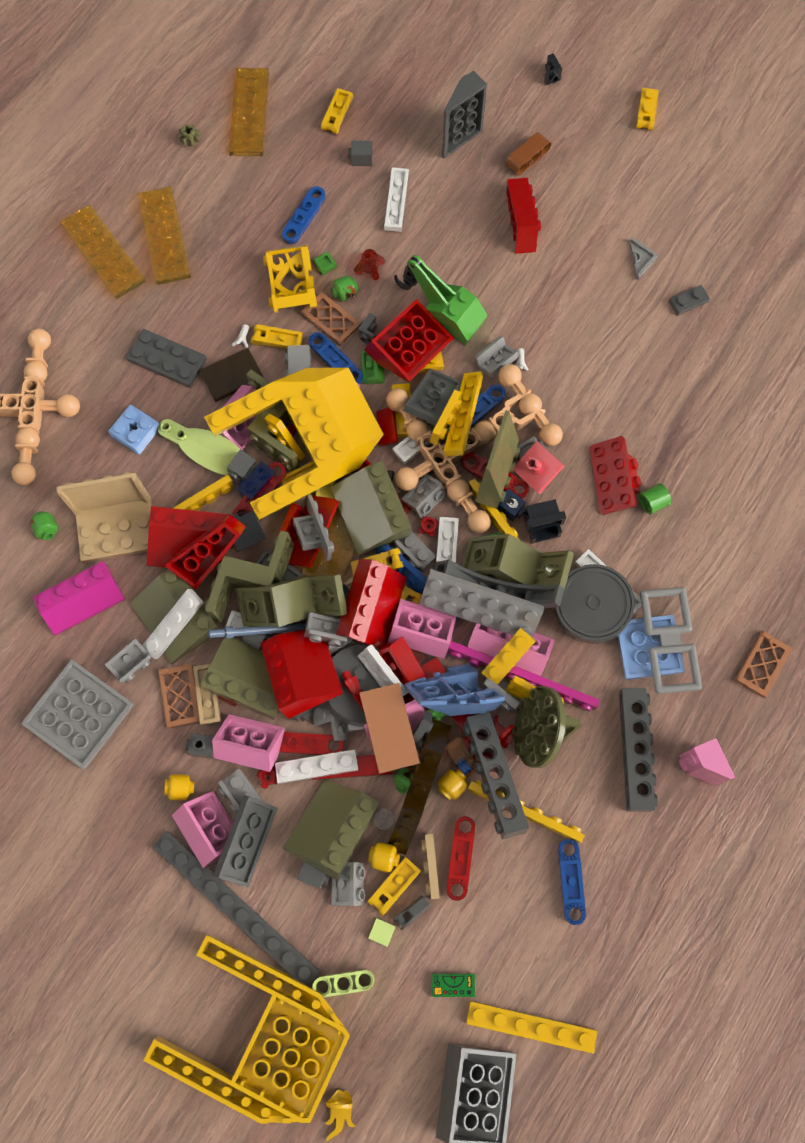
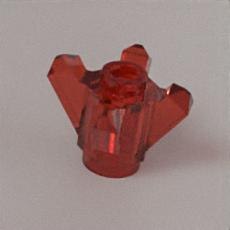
(369, 263)

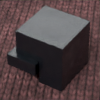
(543, 521)
(252, 533)

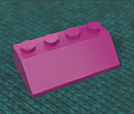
(78, 598)

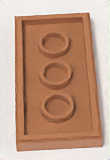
(389, 728)

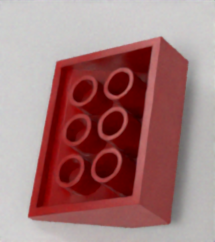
(409, 342)
(174, 529)
(371, 603)
(300, 672)

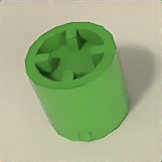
(654, 498)

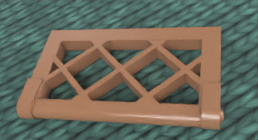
(347, 331)
(778, 662)
(164, 689)

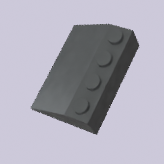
(464, 113)
(475, 1095)

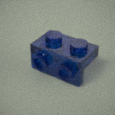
(255, 480)

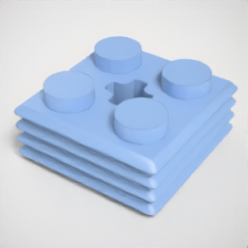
(134, 439)

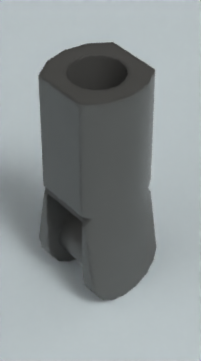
(415, 909)

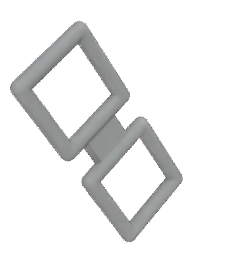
(670, 640)

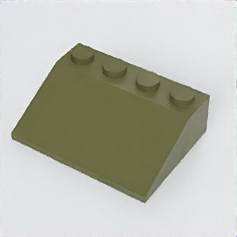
(499, 464)
(371, 508)
(155, 604)
(241, 677)
(331, 827)

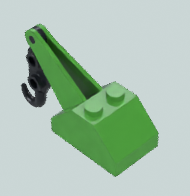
(450, 304)

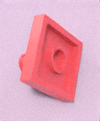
(538, 467)

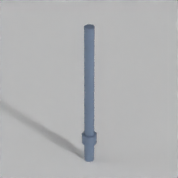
(230, 632)

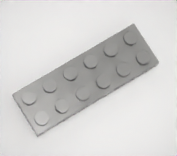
(480, 604)

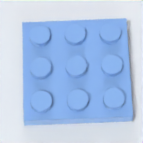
(635, 645)

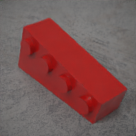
(523, 215)
(202, 555)

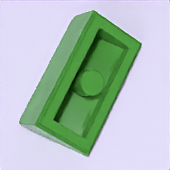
(371, 371)

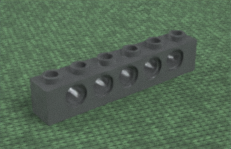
(635, 801)
(504, 826)

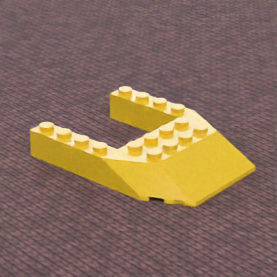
(328, 418)
(287, 1055)

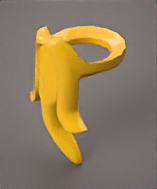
(340, 1109)

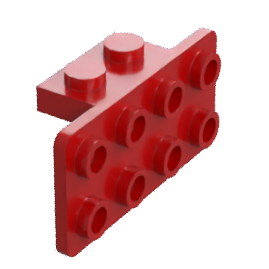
(614, 475)
(327, 508)

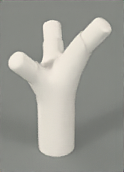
(242, 336)
(520, 360)

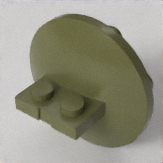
(542, 727)

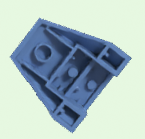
(455, 692)

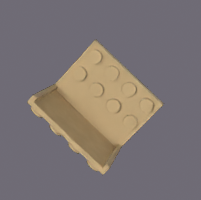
(109, 515)

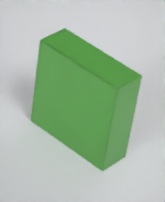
(324, 263)

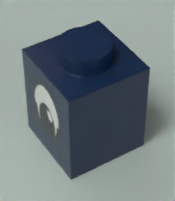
(512, 506)

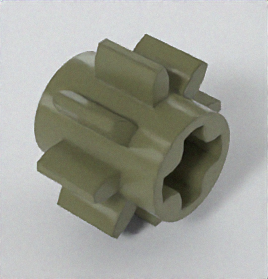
(189, 135)

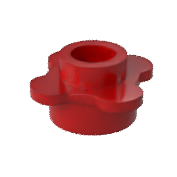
(434, 523)
(265, 783)

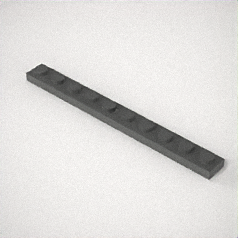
(236, 909)

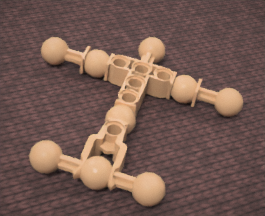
(483, 433)
(28, 435)

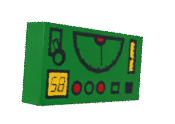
(453, 985)

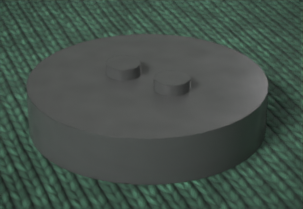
(595, 604)
(344, 706)

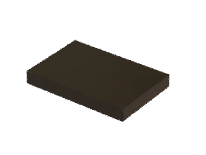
(229, 374)

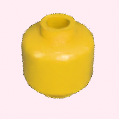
(452, 784)
(178, 787)
(383, 857)

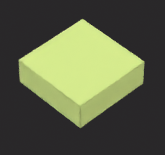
(382, 932)

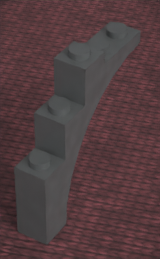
(543, 595)

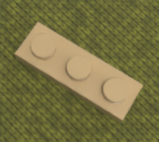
(207, 702)
(430, 866)

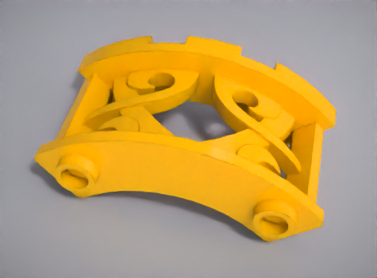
(286, 297)

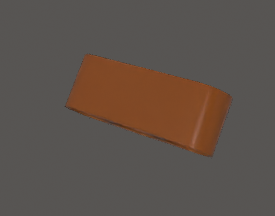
(528, 153)

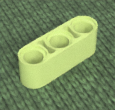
(352, 976)

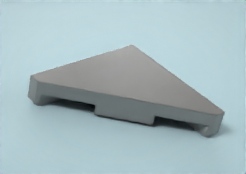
(642, 257)

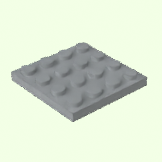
(78, 714)

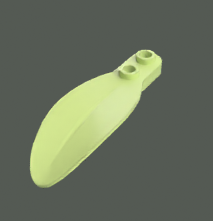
(201, 446)

